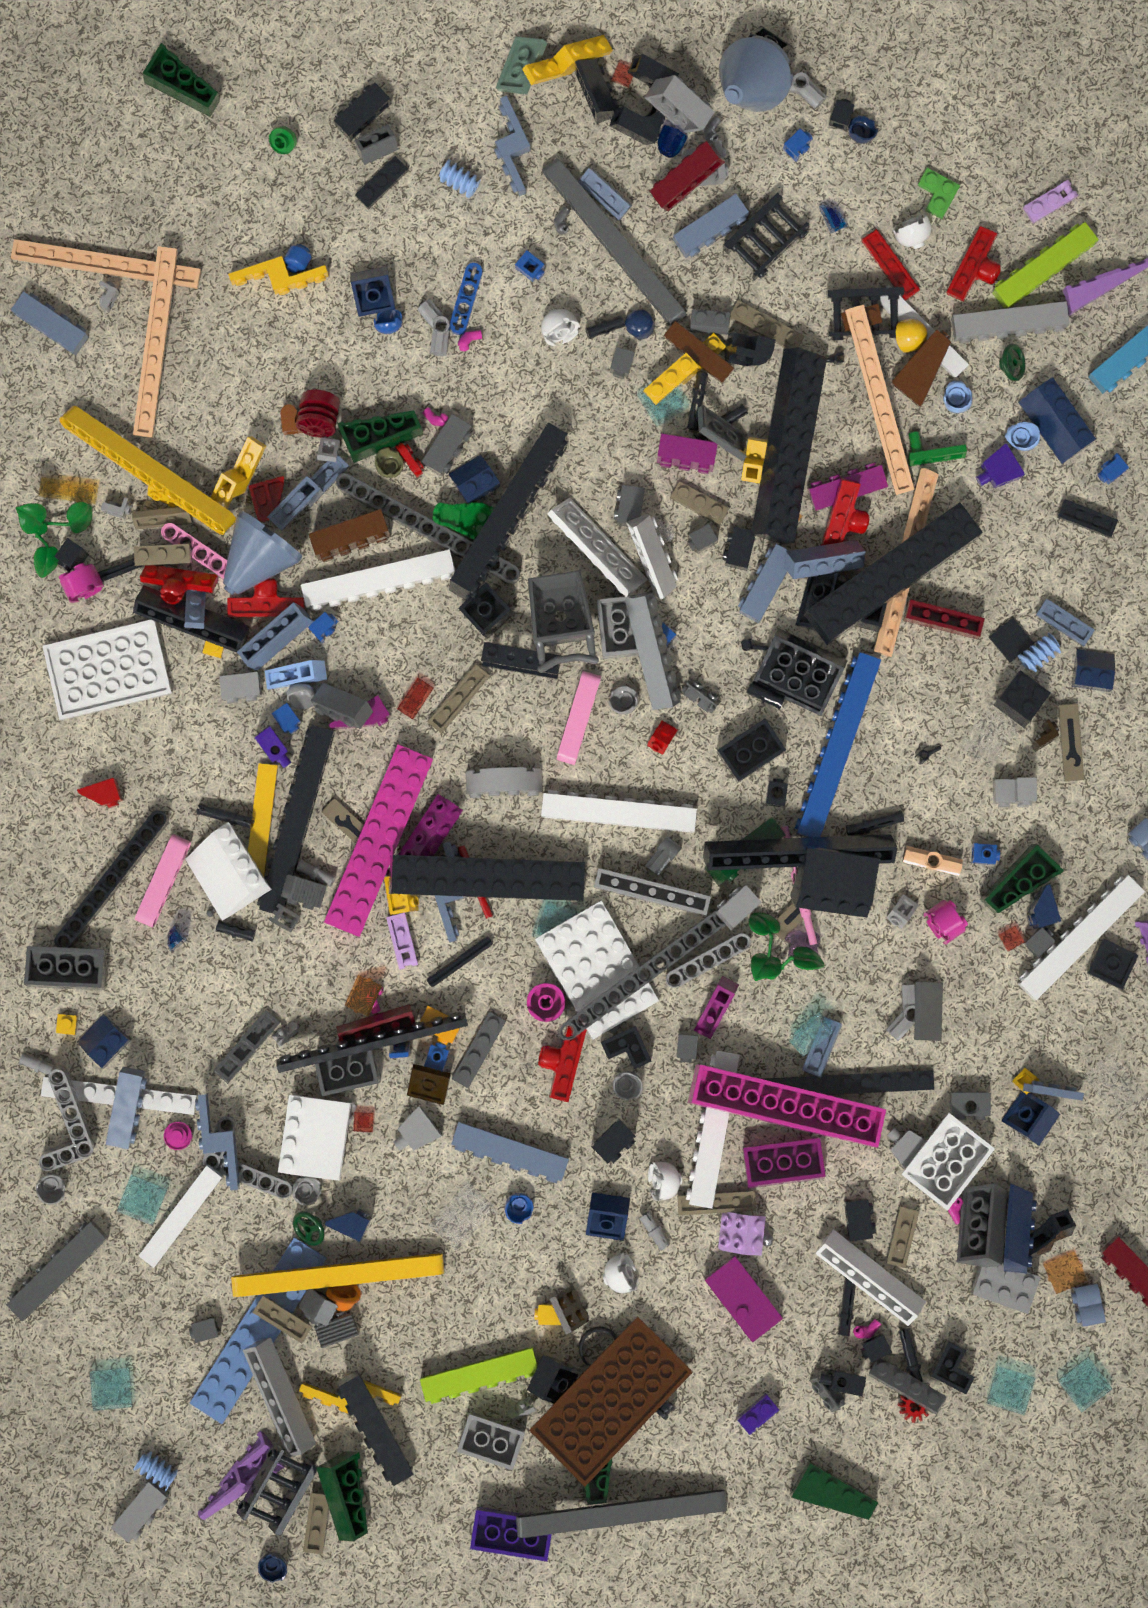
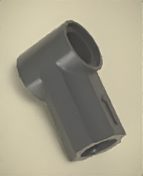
(665, 852)

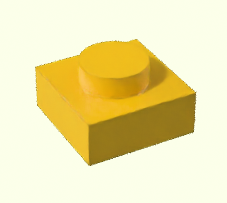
(213, 650)
(66, 1024)
(1024, 1076)

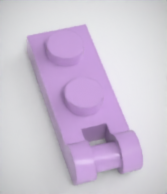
(1050, 202)
(401, 940)

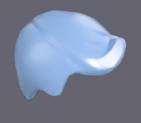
(957, 397)
(1023, 436)

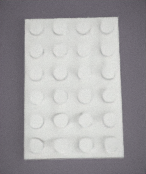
(107, 669)
(590, 959)

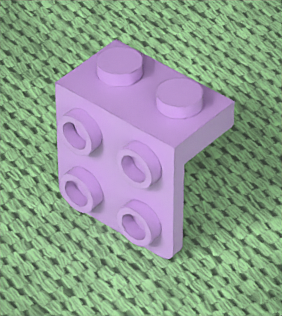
(741, 1233)

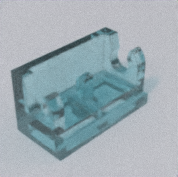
(811, 1034)

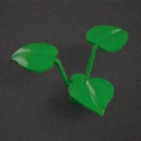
(33, 521)
(771, 967)

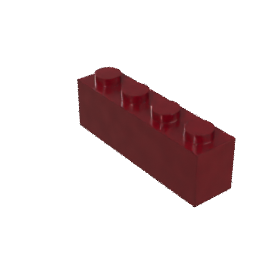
(687, 176)
(944, 619)
(382, 1021)
(1127, 1266)

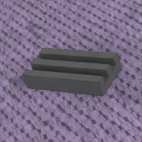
(278, 914)

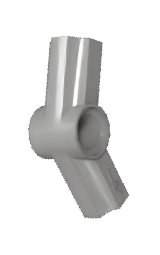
(808, 92)
(439, 337)
(902, 1022)

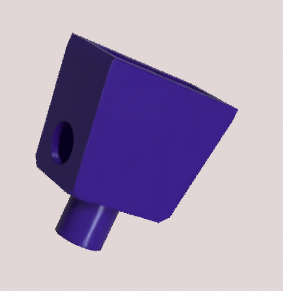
(1000, 468)
(267, 739)

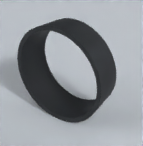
(590, 1331)

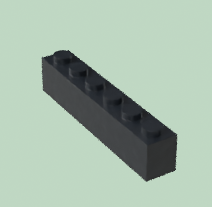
(217, 628)
(374, 1427)

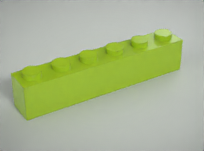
(1045, 266)
(479, 1374)

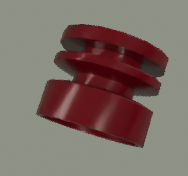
(318, 413)

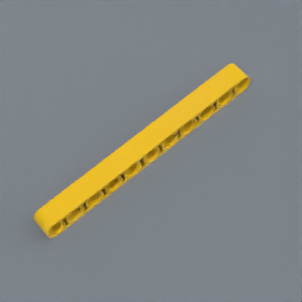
(147, 470)
(337, 1275)

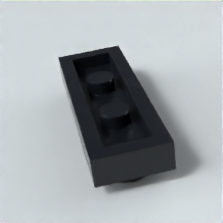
(381, 182)
(1087, 518)

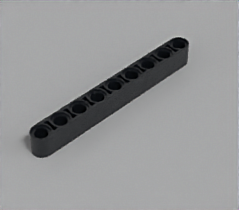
(120, 875)

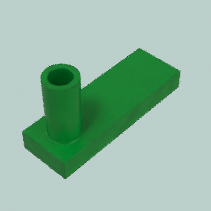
(921, 457)

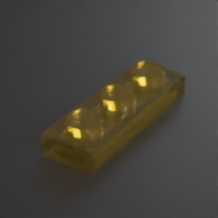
(68, 490)

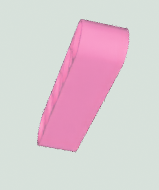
(196, 546)
(578, 717)
(162, 880)

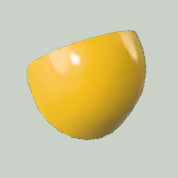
(910, 335)

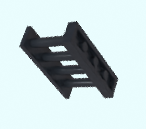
(760, 218)
(855, 296)
(516, 660)
(290, 1501)

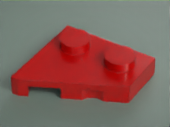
(266, 496)

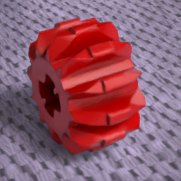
(914, 1412)

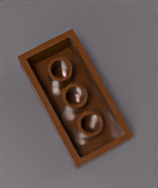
(349, 535)

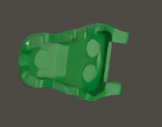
(462, 517)

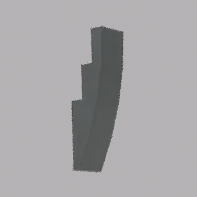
(246, 1047)

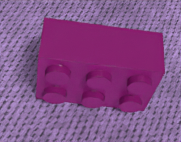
(686, 453)

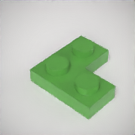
(943, 190)

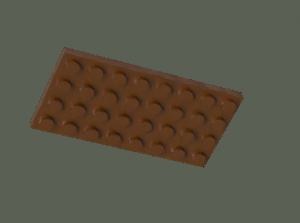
(610, 1401)

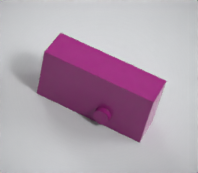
(784, 1163)
(743, 1298)

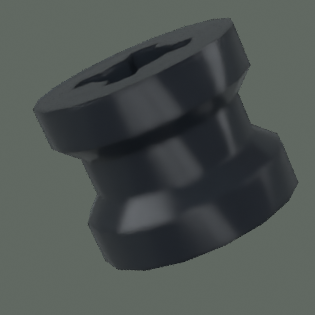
(665, 1409)

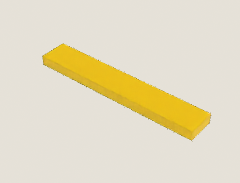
(262, 813)

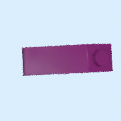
(378, 717)
(716, 1007)

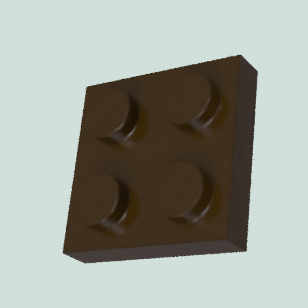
(428, 1084)
(569, 1309)

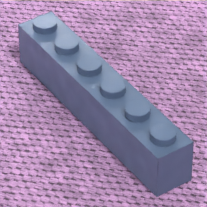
(506, 1150)

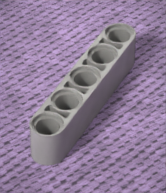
(717, 959)

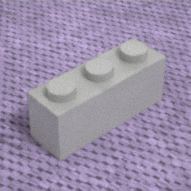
(140, 1512)

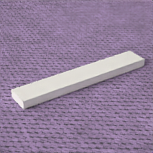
(952, 362)
(180, 1216)

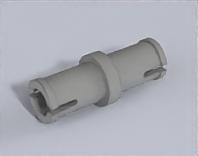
(315, 873)
(38, 1065)
(654, 1230)

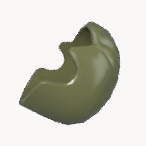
(388, 463)

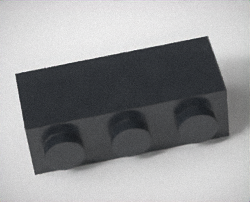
(362, 111)

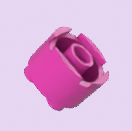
(81, 582)
(945, 921)
(535, 1005)

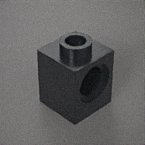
(842, 114)
(770, 799)
(875, 1348)

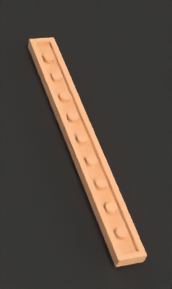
(98, 262)
(155, 342)
(879, 399)
(916, 521)

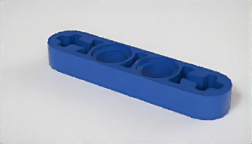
(464, 298)

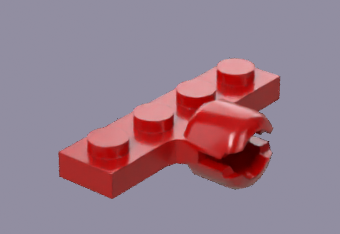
(975, 265)
(844, 515)
(177, 581)
(263, 603)
(563, 1063)

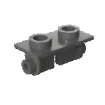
(708, 699)
(831, 1399)

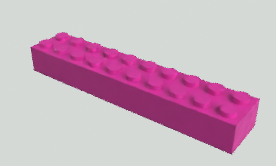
(378, 840)
(786, 1106)

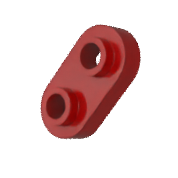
(415, 465)

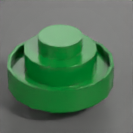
(282, 140)

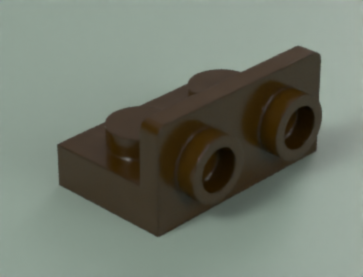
(1047, 736)

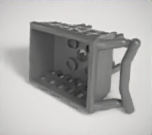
(560, 594)

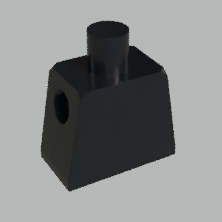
(849, 1383)

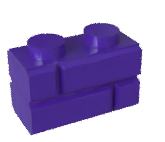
(757, 1413)

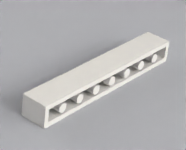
(378, 579)
(619, 812)
(1081, 937)
(710, 1143)

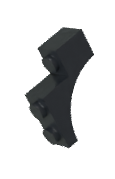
(1055, 1228)

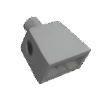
(416, 1131)
(905, 1145)

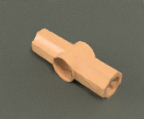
(920, 858)

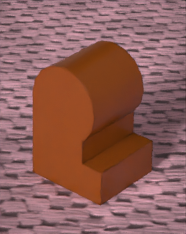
(288, 420)

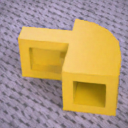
(755, 459)

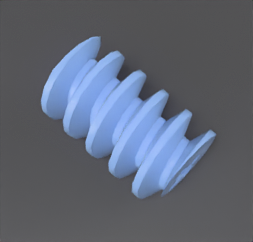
(458, 179)
(1039, 653)
(156, 1470)

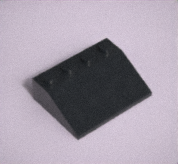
(800, 672)
(835, 882)

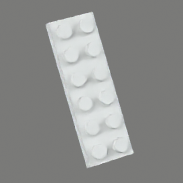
(597, 547)

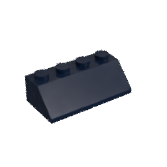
(1057, 420)
(1018, 1230)

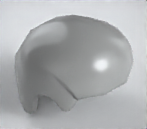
(300, 696)
(623, 700)
(627, 1085)
(50, 1188)
(306, 1190)

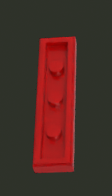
(890, 263)

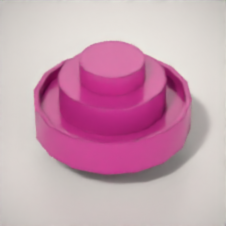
(178, 1135)

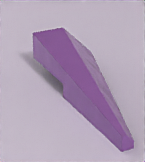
(1090, 290)
(240, 1476)

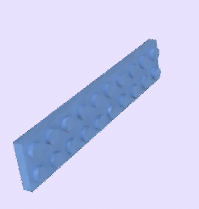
(231, 1370)

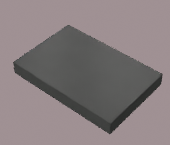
(722, 432)
(928, 1011)

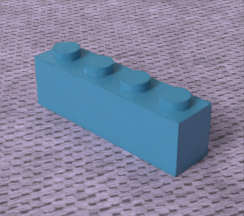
(1121, 363)

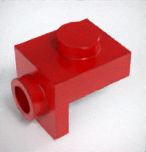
(662, 737)

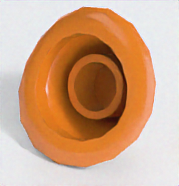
(344, 1296)

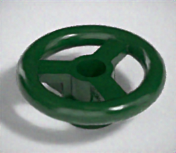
(1009, 362)
(310, 1226)

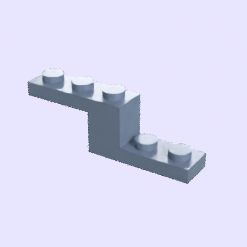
(512, 146)
(307, 492)
(446, 912)
(217, 1142)

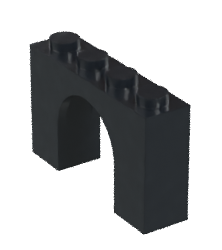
(642, 128)

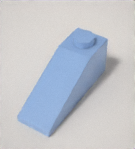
(302, 672)

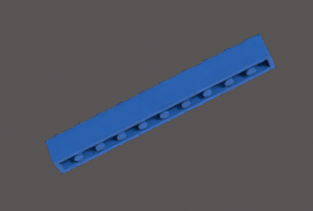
(838, 747)

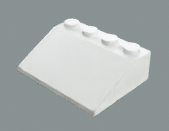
(652, 555)
(227, 871)
(314, 1137)
(948, 1161)

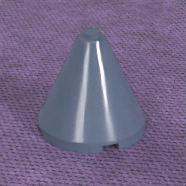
(755, 74)
(255, 555)

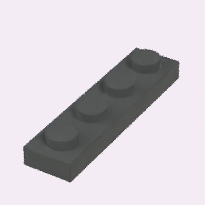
(478, 1050)
(907, 1386)

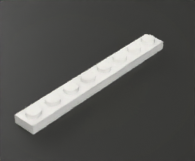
(106, 1093)

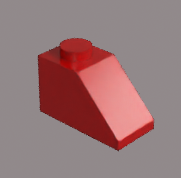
(104, 793)

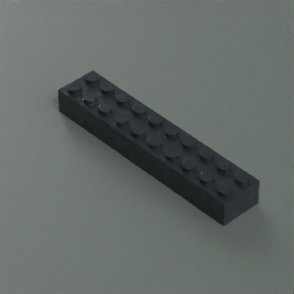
(789, 445)
(508, 511)
(893, 573)
(486, 877)

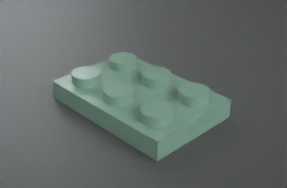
(523, 52)

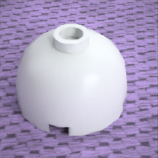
(913, 232)
(558, 326)
(664, 1179)
(619, 1274)

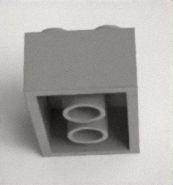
(679, 104)
(615, 629)
(1006, 1288)
(491, 1440)

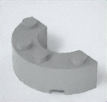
(498, 780)

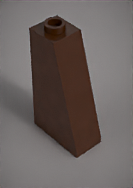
(922, 369)

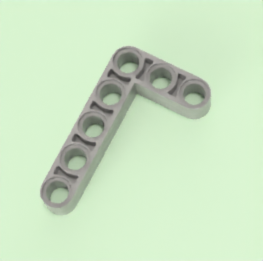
(70, 1122)
(258, 1174)

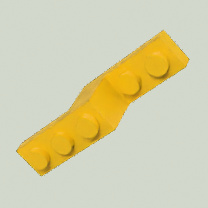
(564, 61)
(278, 276)
(679, 372)
(235, 481)
(328, 1398)

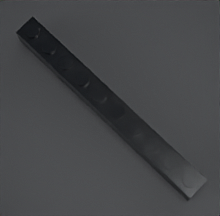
(297, 816)
(790, 851)

